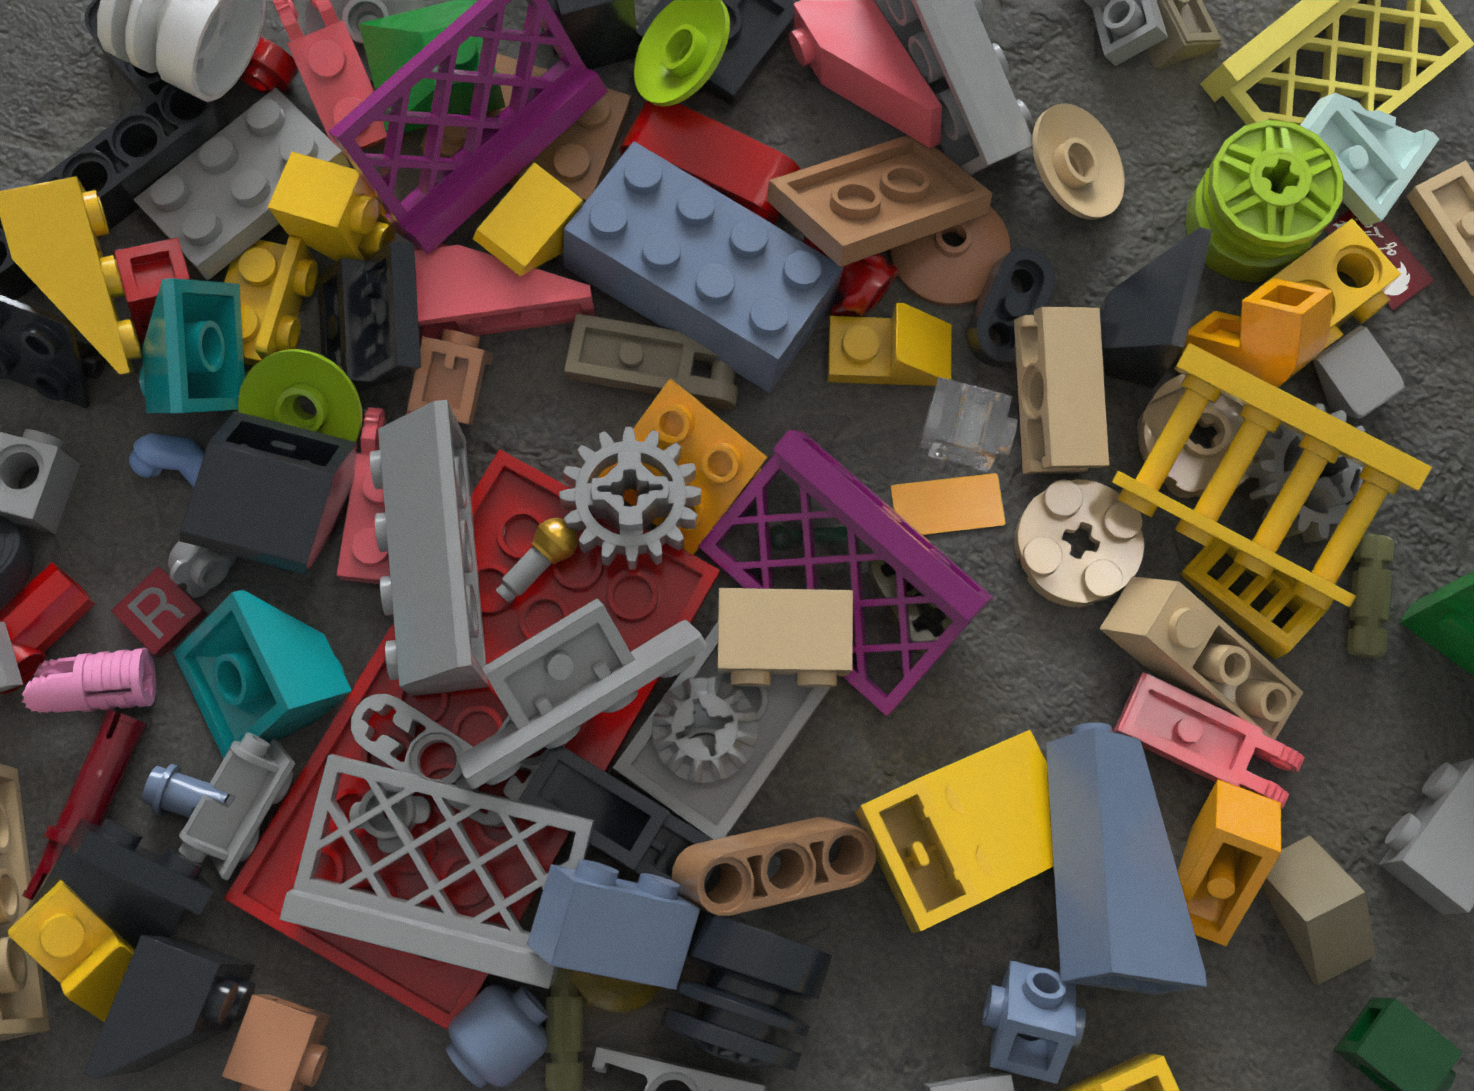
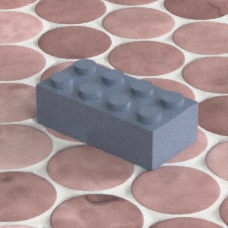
(700, 265)

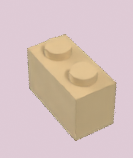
(785, 635)

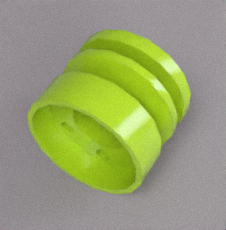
(1258, 228)

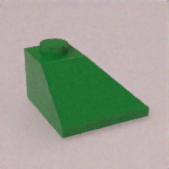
(399, 37)

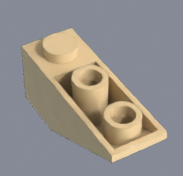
(1199, 652)

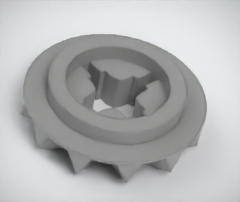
(688, 756)

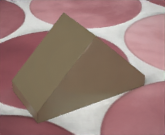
(1320, 910)

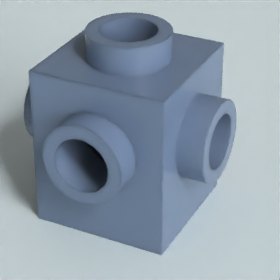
(1033, 1022)

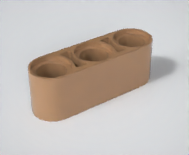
(802, 872)

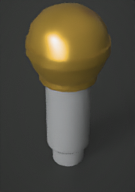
(551, 544)

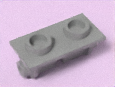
(255, 778)

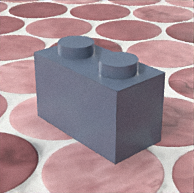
(613, 924)

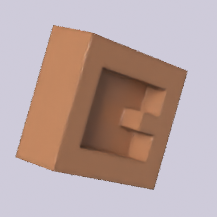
(451, 372)

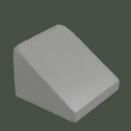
(1357, 374)

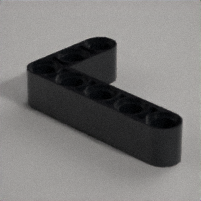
(114, 152)

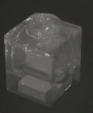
(967, 425)

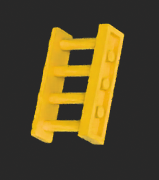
(1323, 442)

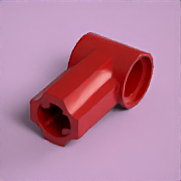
(42, 616)

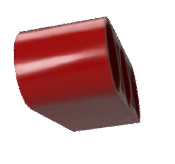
(712, 154)

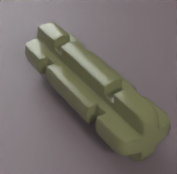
(1373, 595)
(564, 1035)

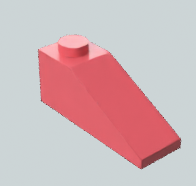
(866, 63)
(483, 296)

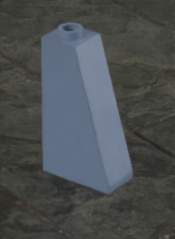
(1115, 870)

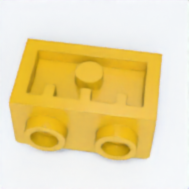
(272, 289)

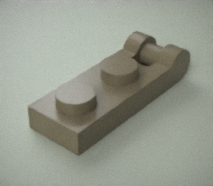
(644, 360)

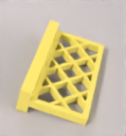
(1298, 30)

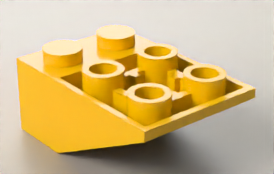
(56, 243)
(964, 831)

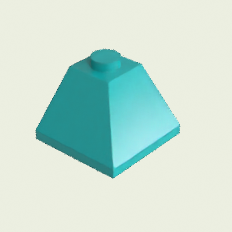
(193, 348)
(259, 671)

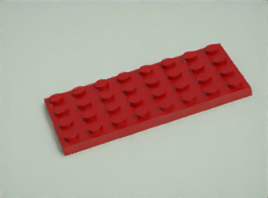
(641, 603)

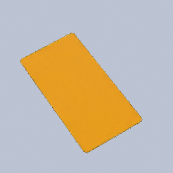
(950, 503)

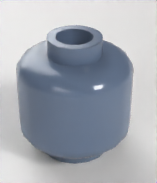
(498, 1036)

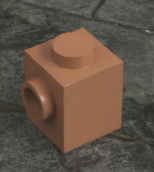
(278, 1046)

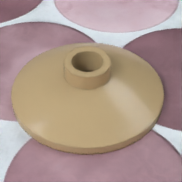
(1078, 161)

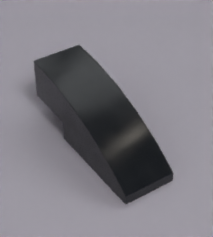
(626, 822)

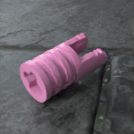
(93, 682)

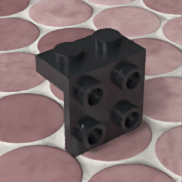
(127, 883)

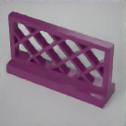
(493, 146)
(880, 529)

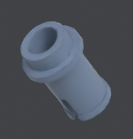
(176, 792)

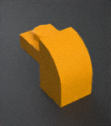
(1277, 332)

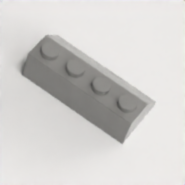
(967, 76)
(430, 553)

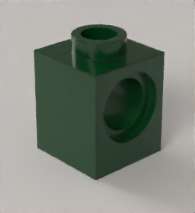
(1398, 1049)

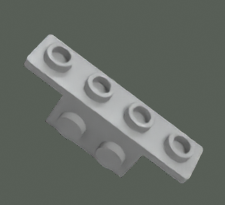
(567, 679)

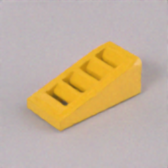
(1255, 624)

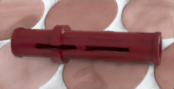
(92, 788)

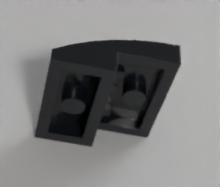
(371, 316)

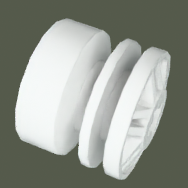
(189, 42)

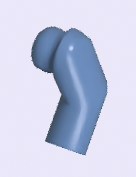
(169, 452)

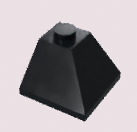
(1151, 313)

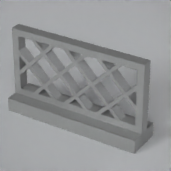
(408, 924)

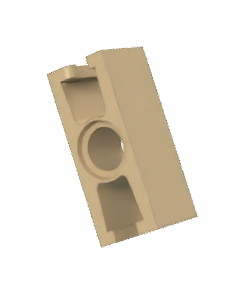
(1061, 390)

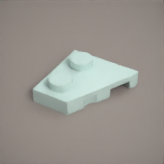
(1371, 152)

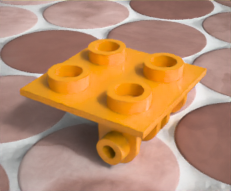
(721, 456)

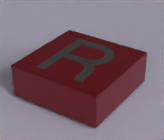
(159, 612)

